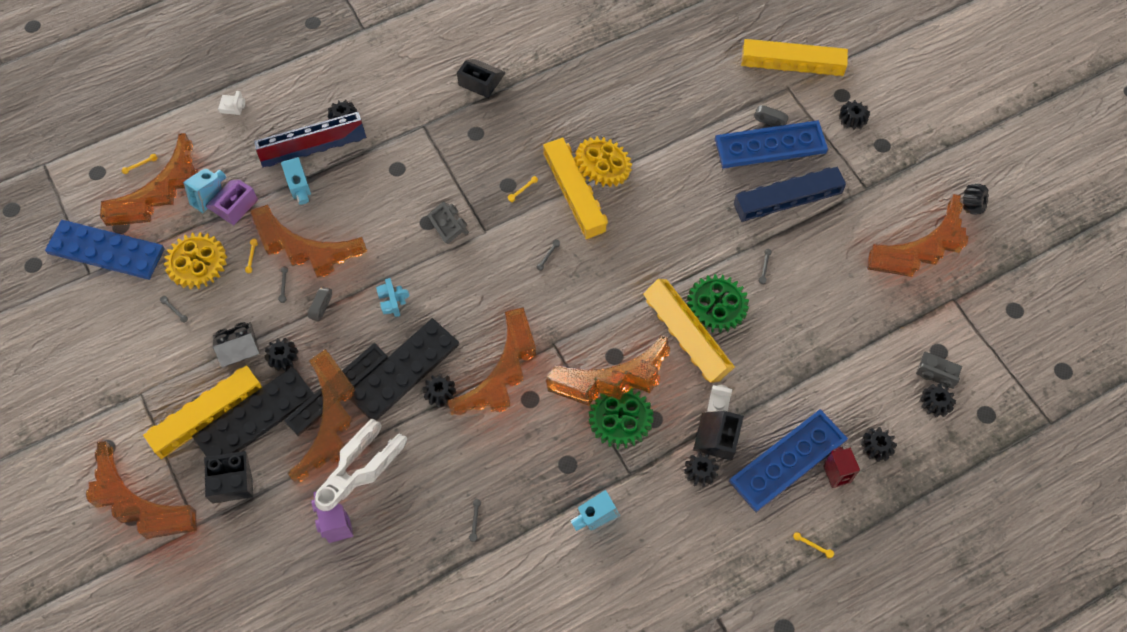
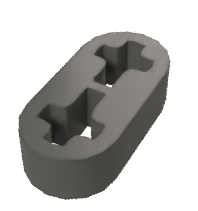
(770, 116)
(320, 303)

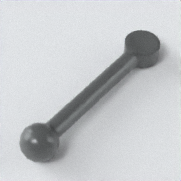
(556, 243)
(762, 280)
(282, 298)
(164, 300)
(473, 537)

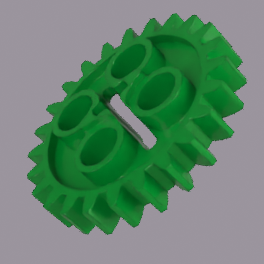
(731, 313)
(619, 433)

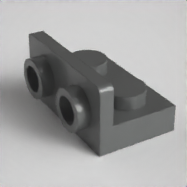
(447, 222)
(939, 370)

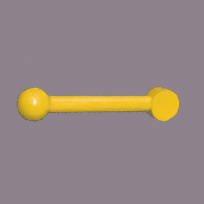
(153, 157)
(511, 197)
(254, 243)
(828, 553)

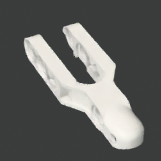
(341, 484)

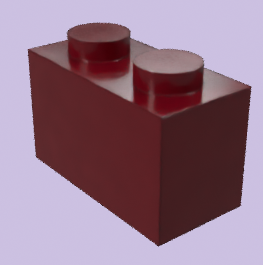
(841, 467)

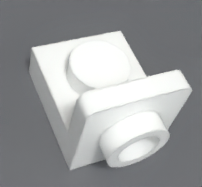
(232, 104)
(719, 398)

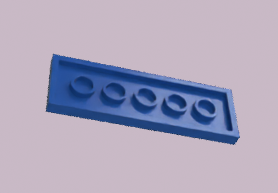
(771, 144)
(105, 249)
(787, 460)

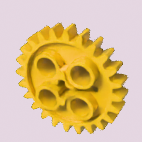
(603, 161)
(201, 248)

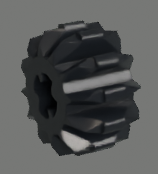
(341, 109)
(854, 115)
(975, 199)
(274, 357)
(439, 383)
(929, 400)
(879, 452)
(701, 476)

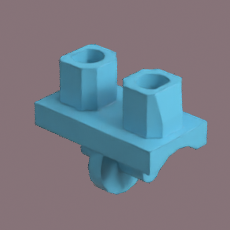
(391, 305)

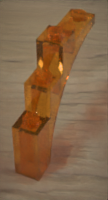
(138, 205)
(299, 249)
(907, 257)
(507, 372)
(613, 381)
(334, 418)
(127, 507)

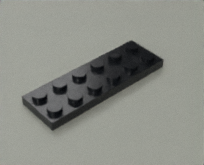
(403, 369)
(254, 415)

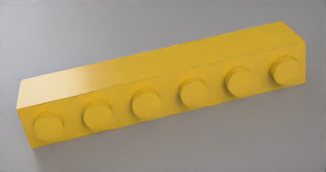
(794, 57)
(574, 188)
(688, 330)
(196, 415)

